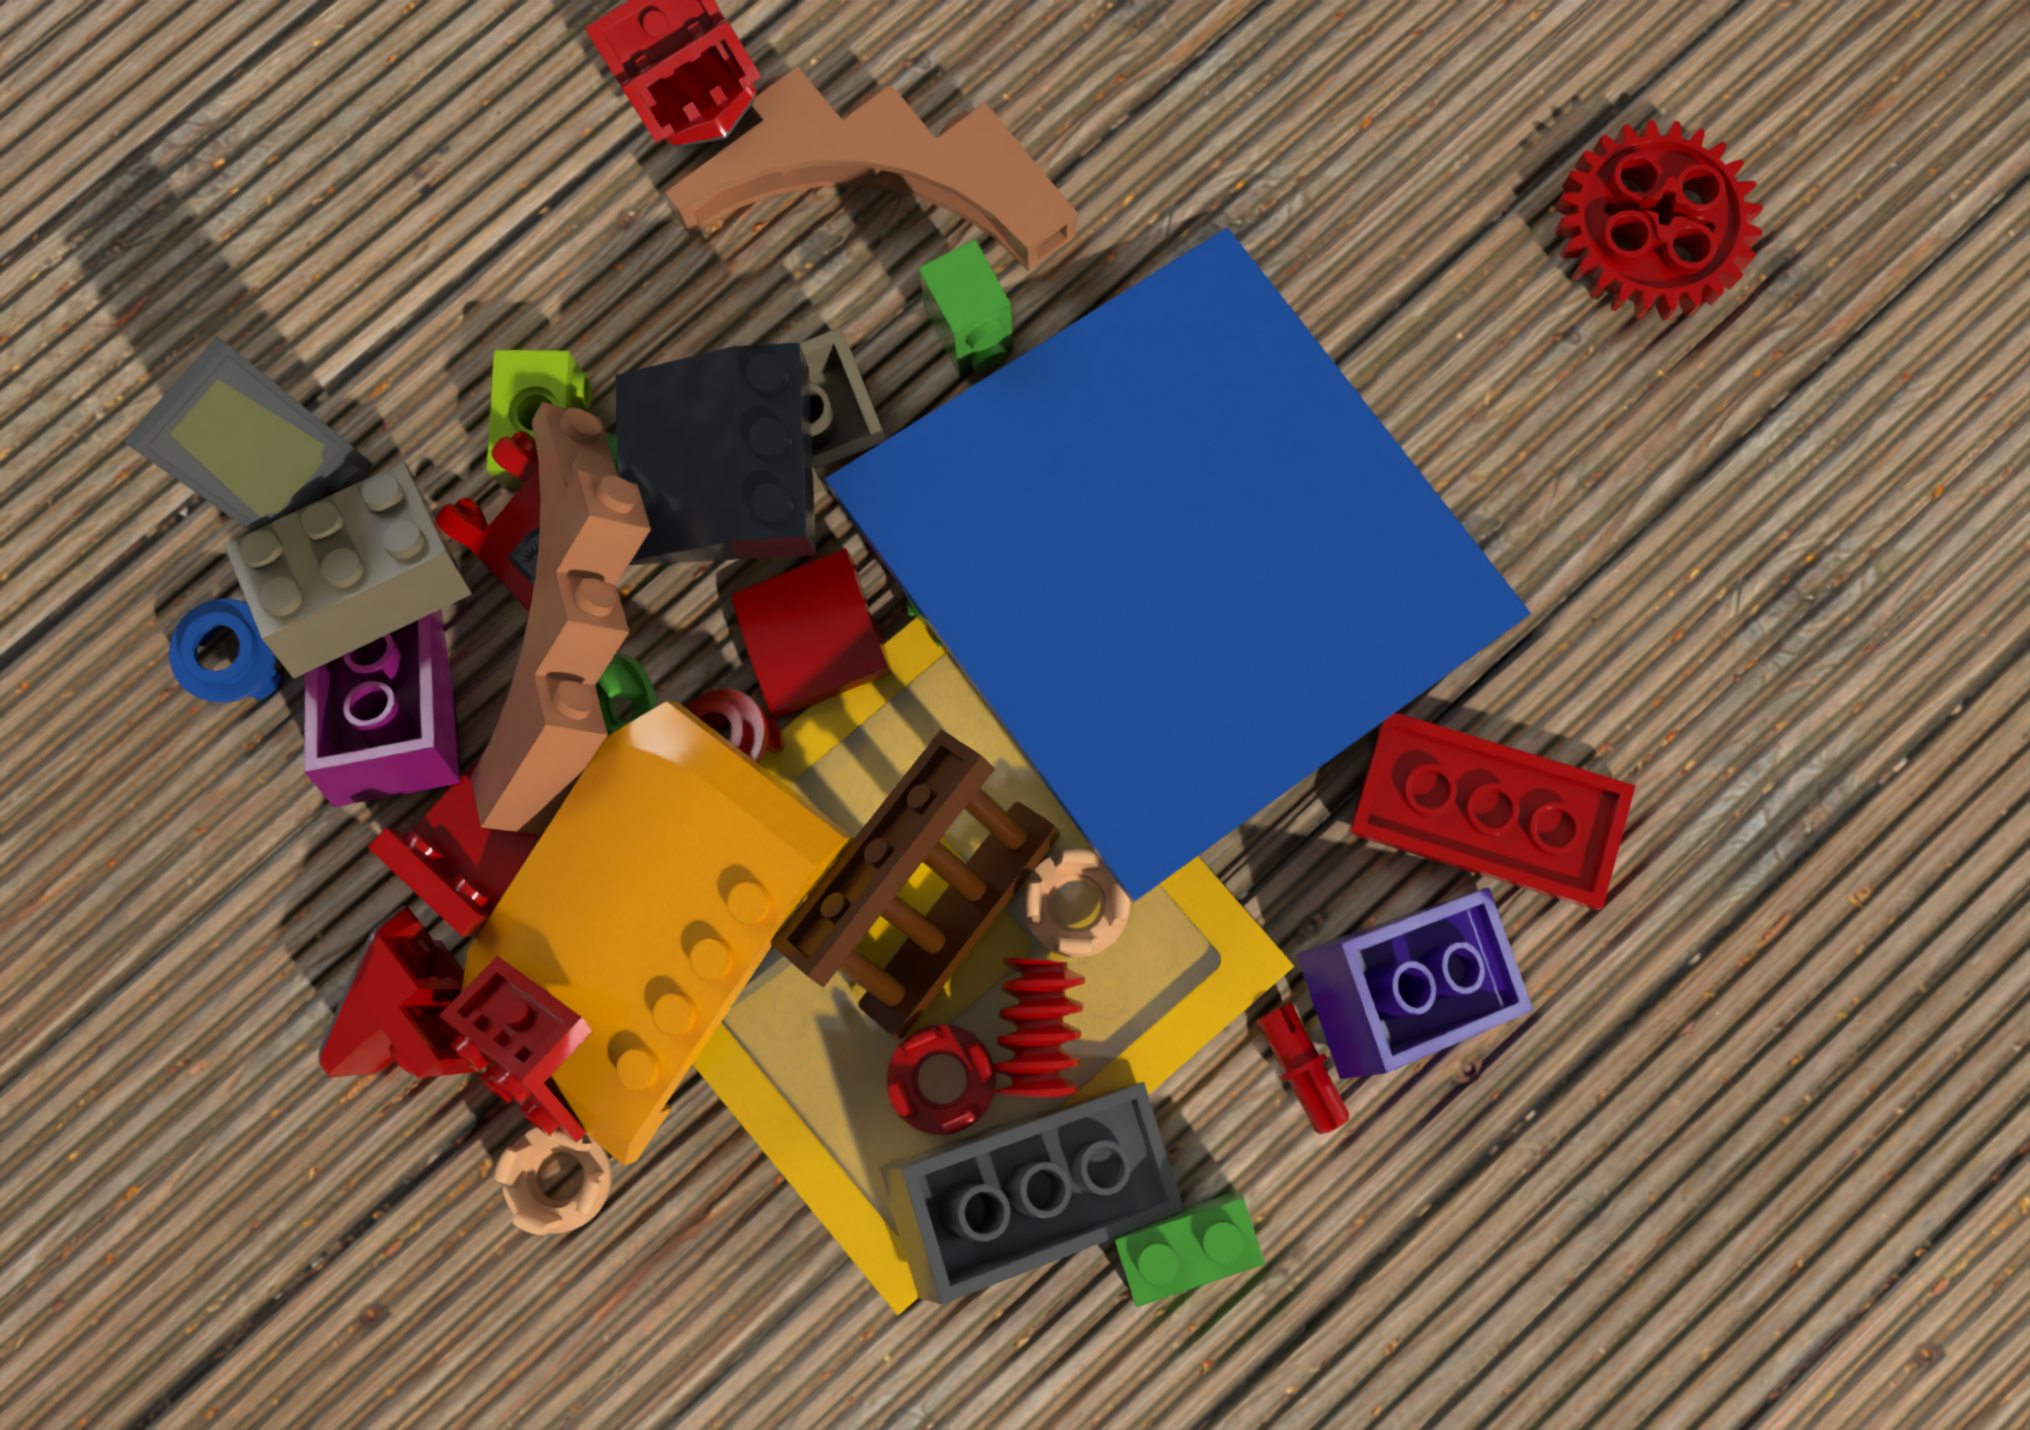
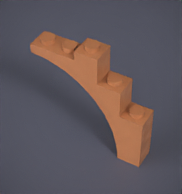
(884, 146)
(573, 627)

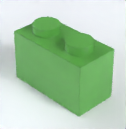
(967, 308)
(1189, 1249)

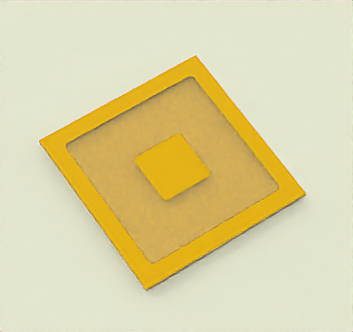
(813, 1067)

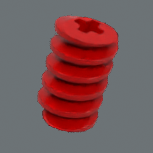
(1039, 1028)

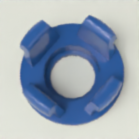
(250, 673)

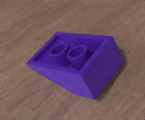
(1414, 985)

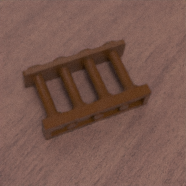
(883, 859)

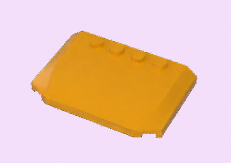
(655, 910)

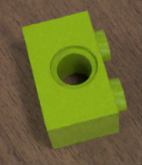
(519, 387)

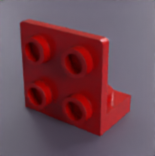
(455, 860)
(520, 1039)

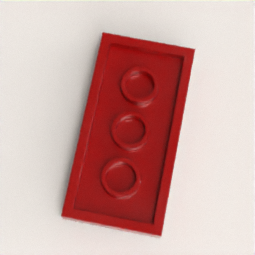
(1492, 810)

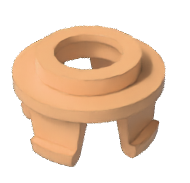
(1038, 908)
(534, 1210)

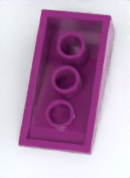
(383, 717)

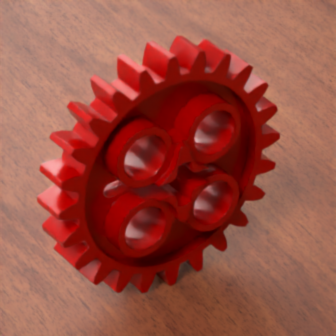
(1658, 220)

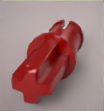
(1304, 1069)

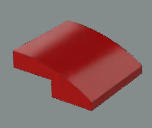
(810, 633)

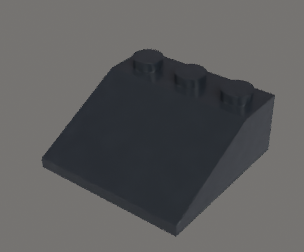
(720, 454)

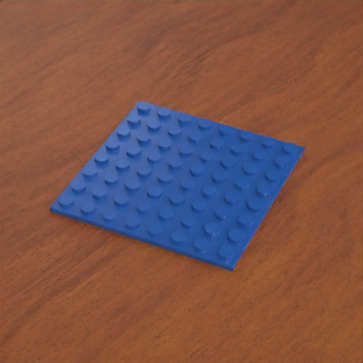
(1177, 558)

